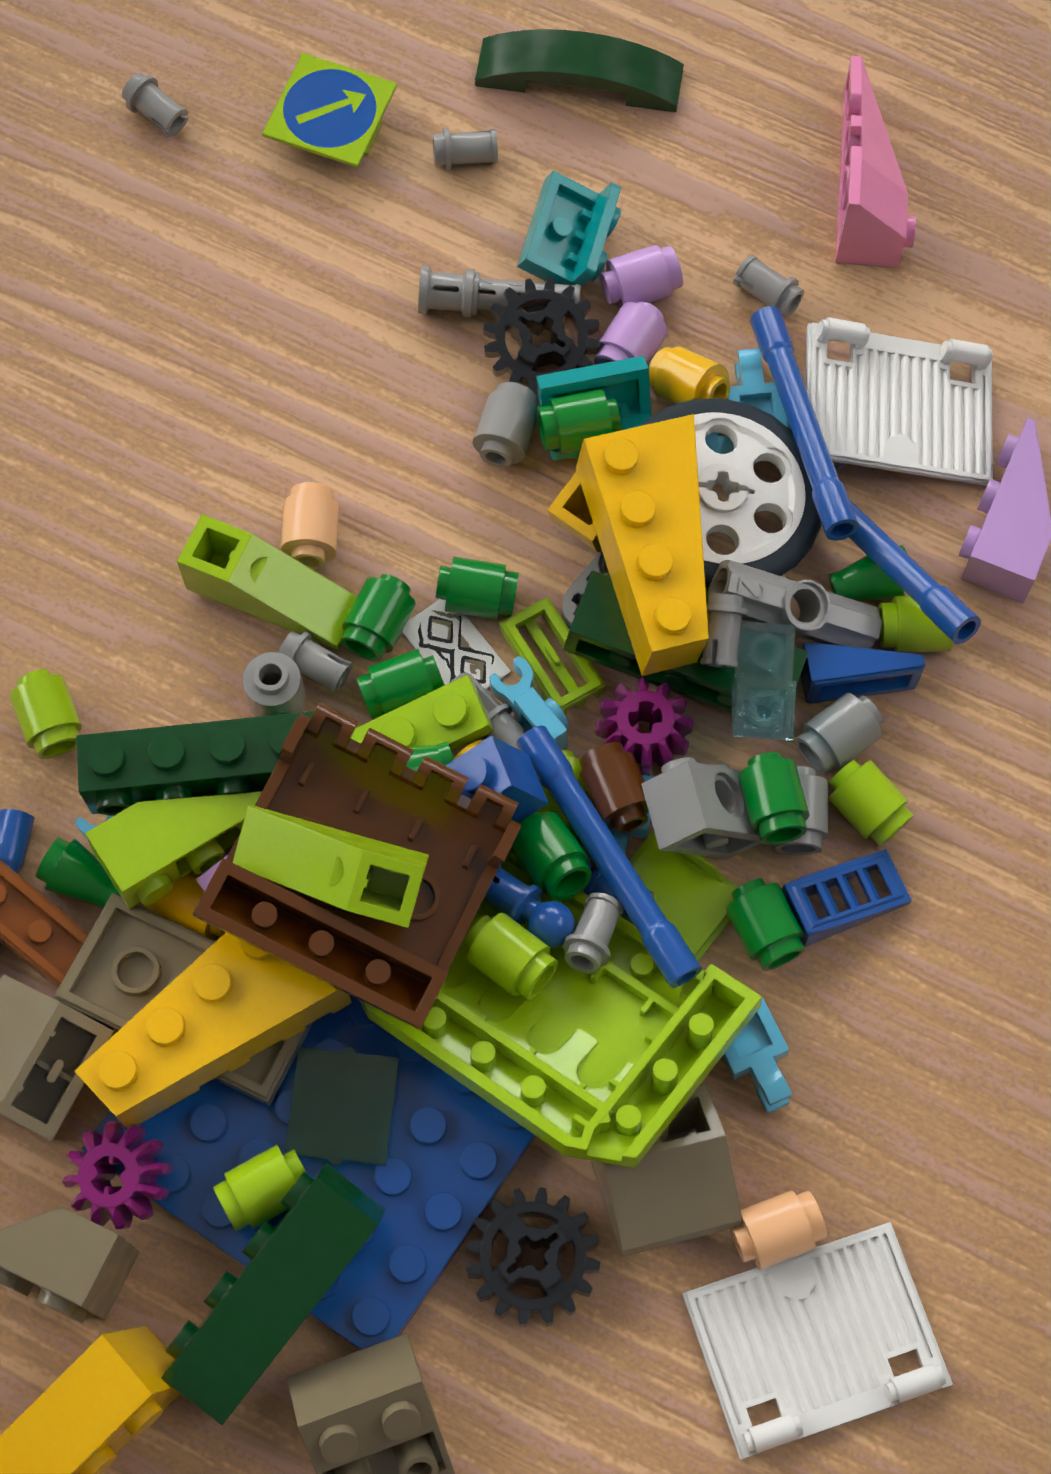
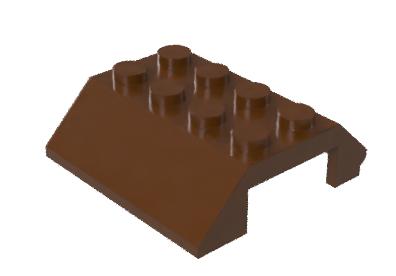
(374, 795)

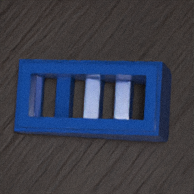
(859, 671)
(837, 922)

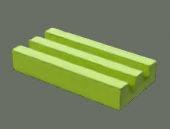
(575, 695)

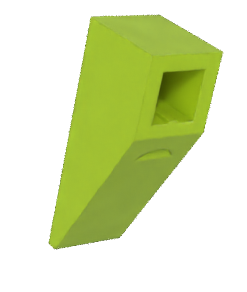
(262, 581)
(165, 840)
(332, 865)

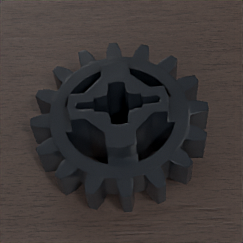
(522, 324)
(516, 1234)

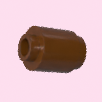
(614, 786)

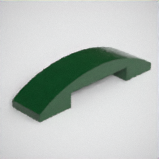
(580, 61)

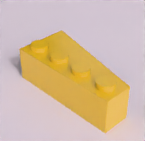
(649, 527)
(203, 1025)
(92, 1408)

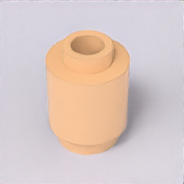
(310, 524)
(779, 1229)

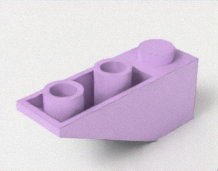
(1017, 525)

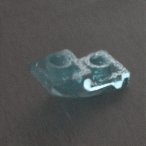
(763, 682)

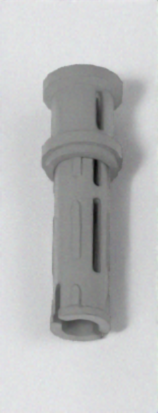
(464, 292)

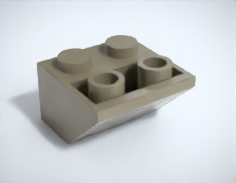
(38, 1056)
(679, 1186)
(68, 1259)
(369, 1414)

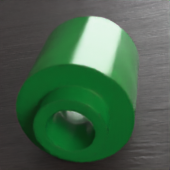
(577, 417)
(477, 588)
(377, 617)
(398, 682)
(774, 798)
(551, 856)
(766, 924)

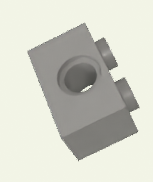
(699, 810)

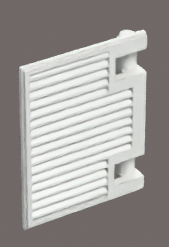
(899, 405)
(815, 1339)

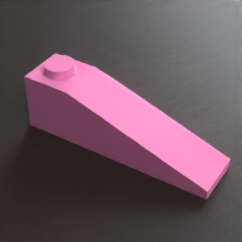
(871, 188)

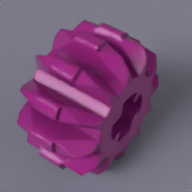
(666, 722)
(97, 1170)

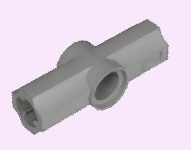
(822, 617)

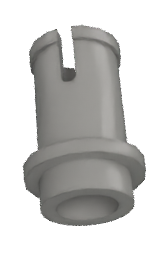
(145, 97)
(464, 148)
(769, 285)
(724, 627)
(316, 661)
(588, 946)

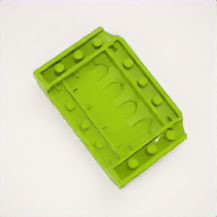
(591, 1058)

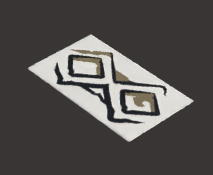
(454, 644)

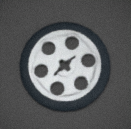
(755, 438)

